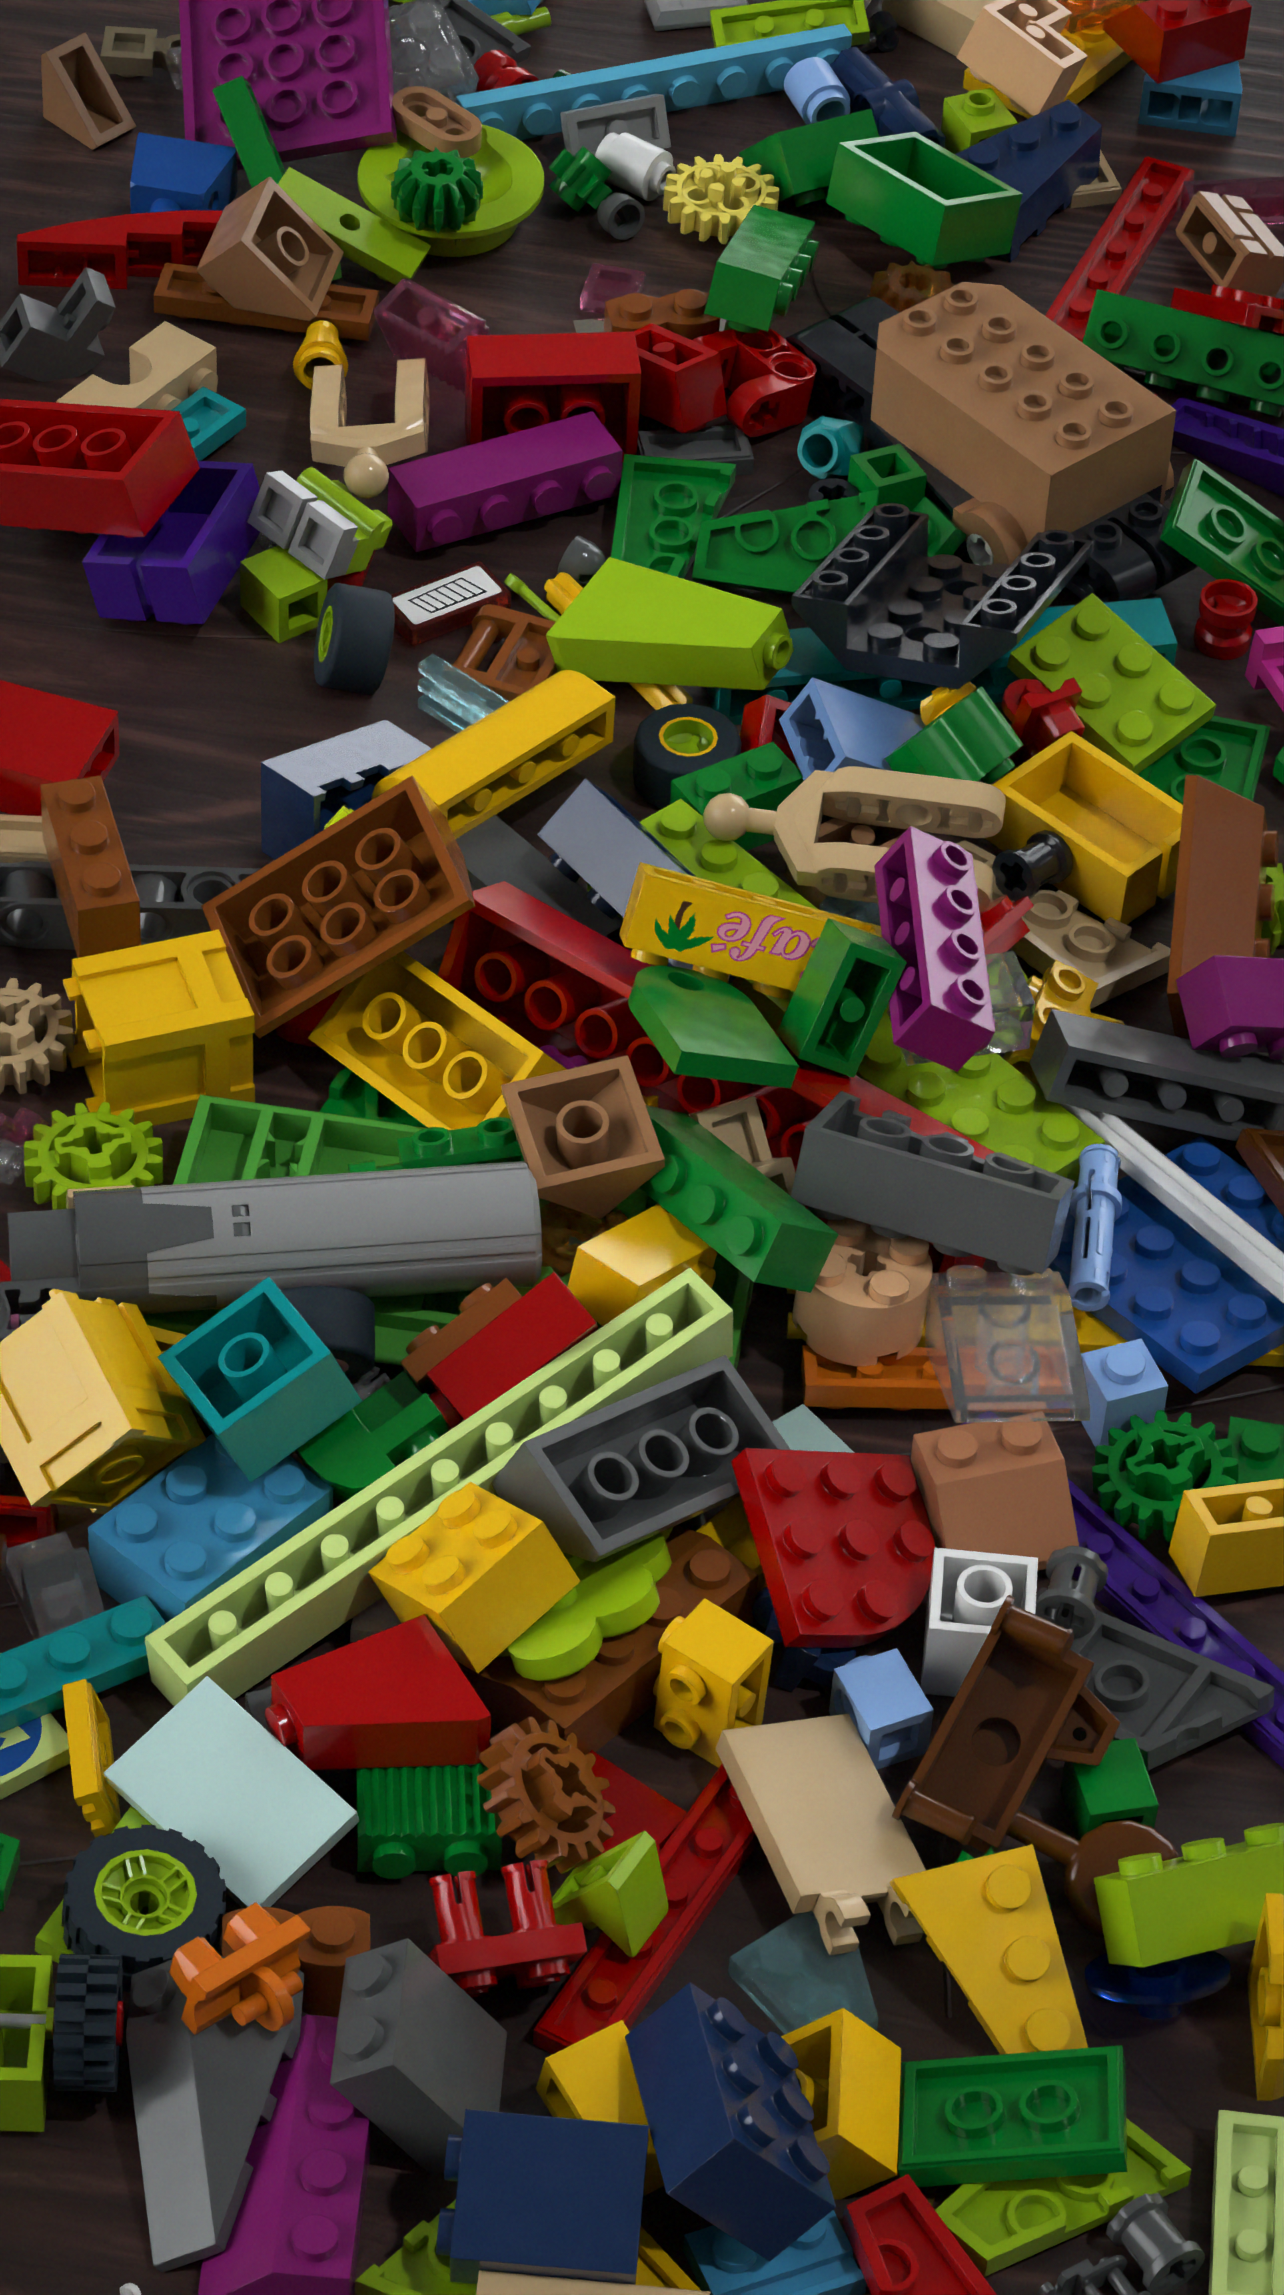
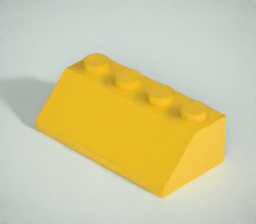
(427, 1045)

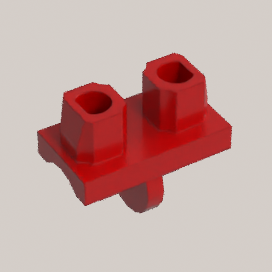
(1040, 715)

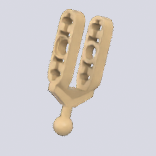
(369, 448)
(864, 798)

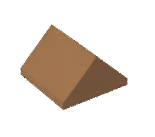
(585, 1134)

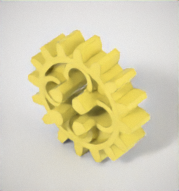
(716, 196)

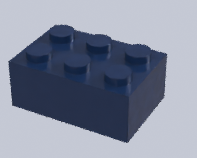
(730, 2121)

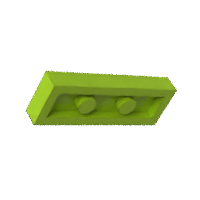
(785, 17)

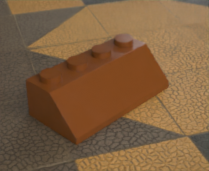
(1219, 883)

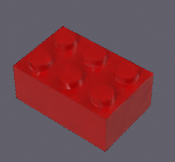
(551, 377)

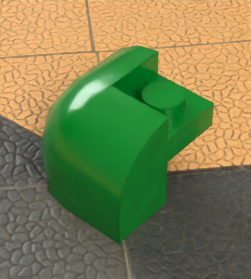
(373, 1437)

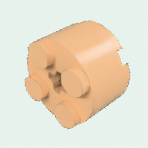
(866, 1296)

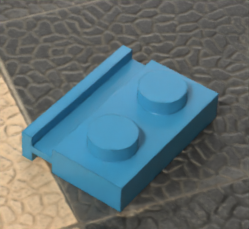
(812, 2265)

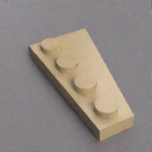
(1077, 940)

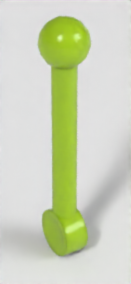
(522, 589)

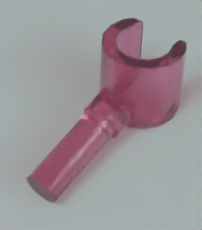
(21, 1126)

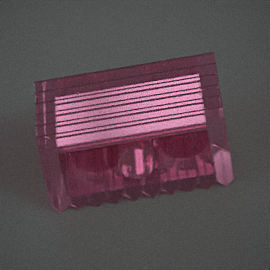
(428, 327)

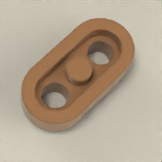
(436, 121)

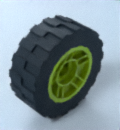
(134, 1871)

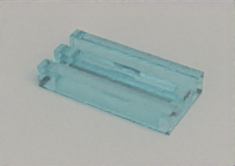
(453, 695)

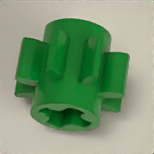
(580, 179)

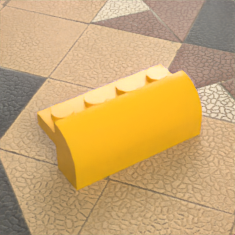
(512, 750)

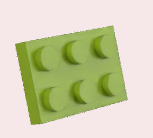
(1130, 696)

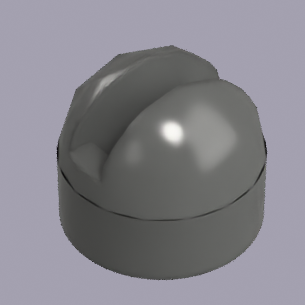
(628, 210)
(581, 560)

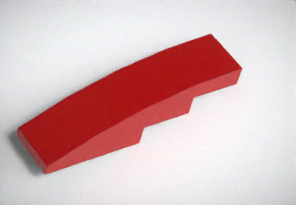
(114, 246)

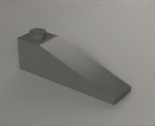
(197, 2113)

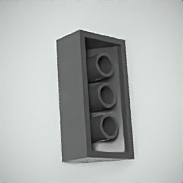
(639, 1461)

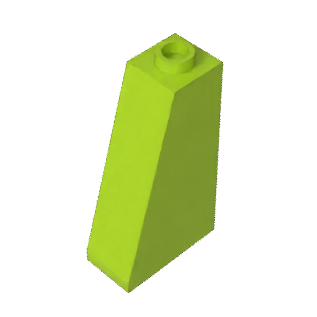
(668, 632)

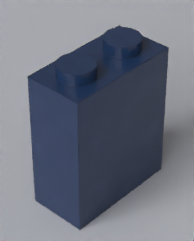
(544, 2197)

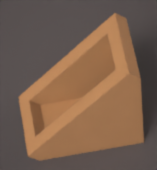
(81, 94)

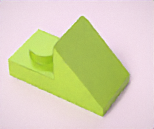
(617, 1893)

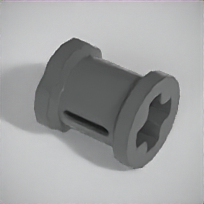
(1077, 1593)
(1155, 2244)

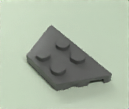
(1163, 1690)

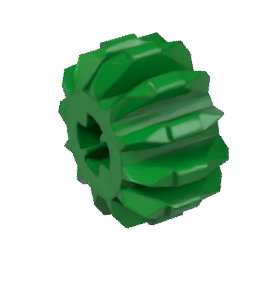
(437, 190)

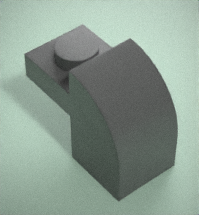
(58, 341)

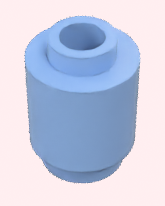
(816, 91)

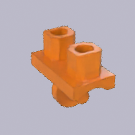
(250, 1981)

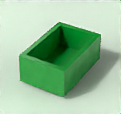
(923, 199)

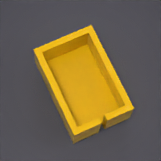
(1111, 818)

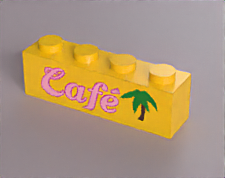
(723, 929)

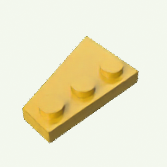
(1001, 1947)

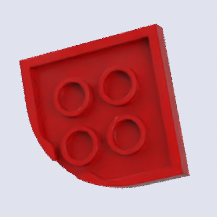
(837, 1541)

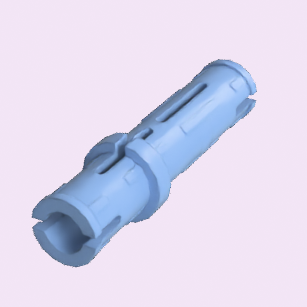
(1095, 1209)

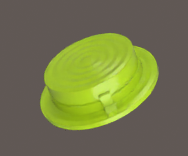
(510, 191)

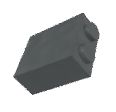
(414, 2050)

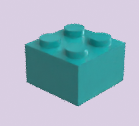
(260, 1379)

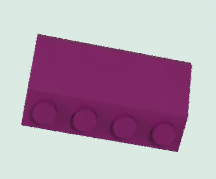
(306, 2185)

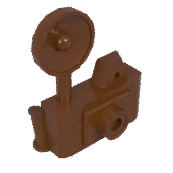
(995, 1740)

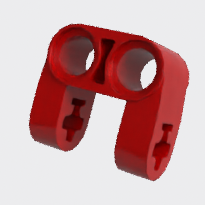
(767, 379)

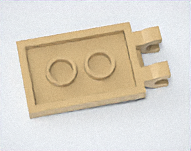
(824, 1823)

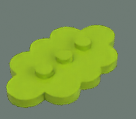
(607, 1602)

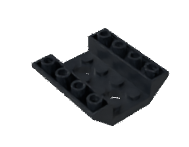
(926, 617)

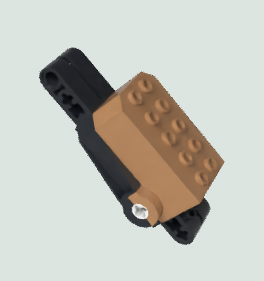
(1010, 428)

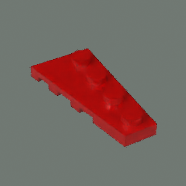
(908, 2246)

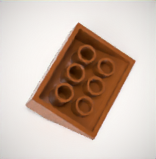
(341, 903)
(621, 1678)

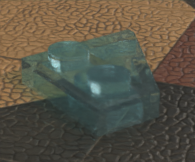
(798, 1979)

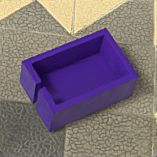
(184, 557)

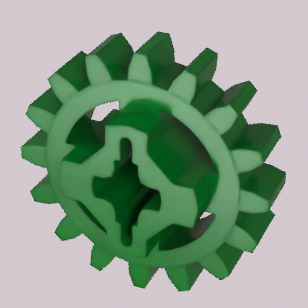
(1159, 1466)

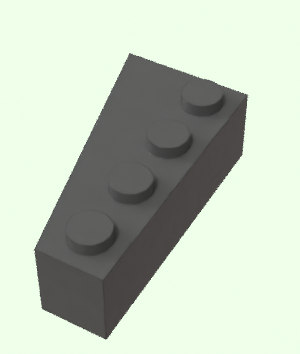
(930, 1188)

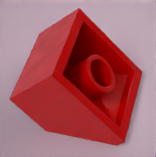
(1181, 35)

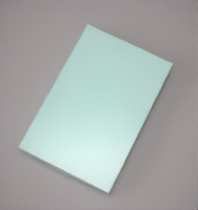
(234, 1792)

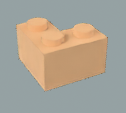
(1022, 52)

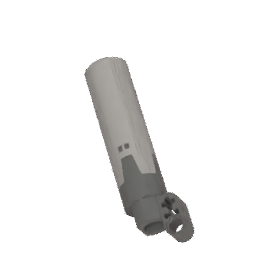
(220, 1239)

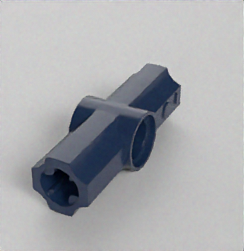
(892, 102)

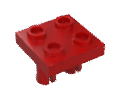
(532, 1953)

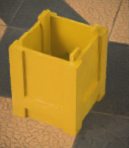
(162, 1027)
(89, 1404)

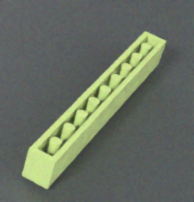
(322, 1572)

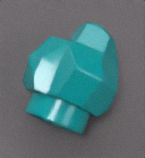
(827, 446)

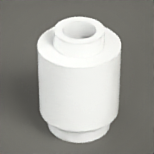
(635, 164)

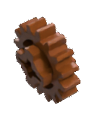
(546, 1794)

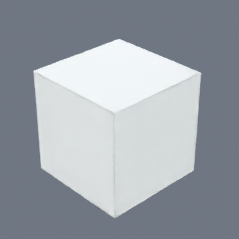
(962, 1606)

